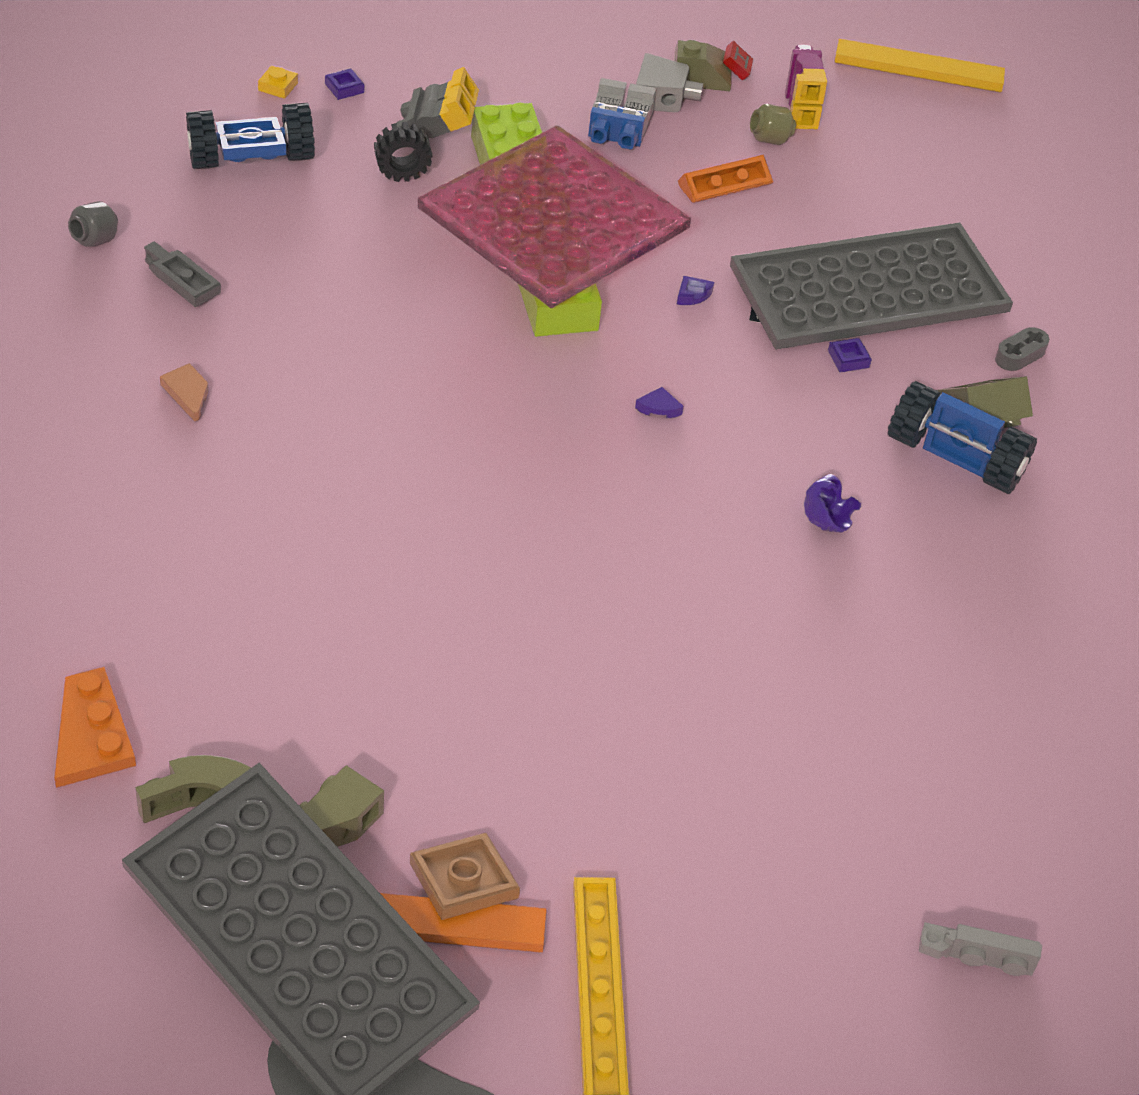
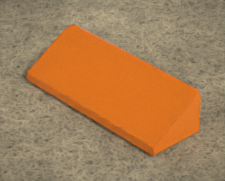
(725, 179)

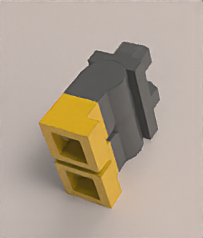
(442, 106)

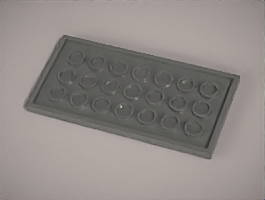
(869, 285)
(300, 937)

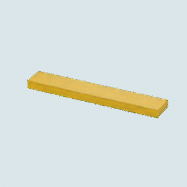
(920, 65)
(599, 987)

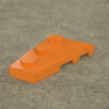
(91, 730)

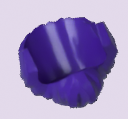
(826, 507)

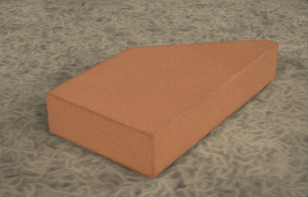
(186, 388)

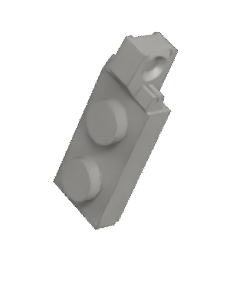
(981, 947)

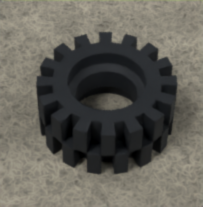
(401, 138)

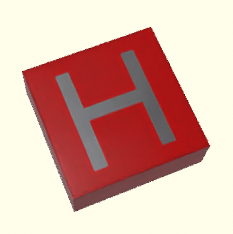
(738, 60)

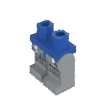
(621, 122)

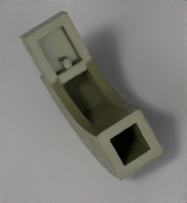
(188, 785)

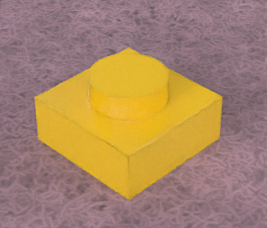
(278, 81)

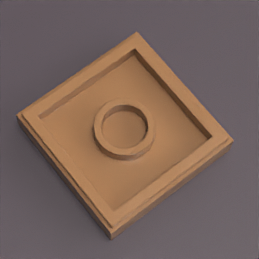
(464, 876)

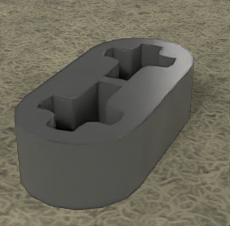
(1017, 344)

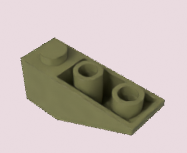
(345, 806)

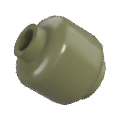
(772, 124)

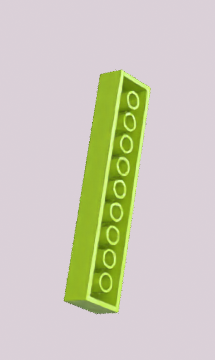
(493, 133)

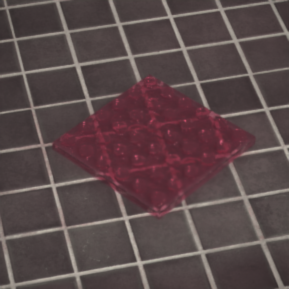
(554, 215)

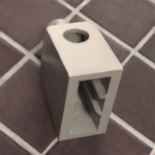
(670, 81)

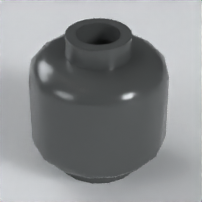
(93, 224)

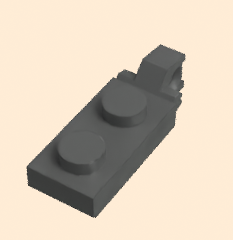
(181, 274)

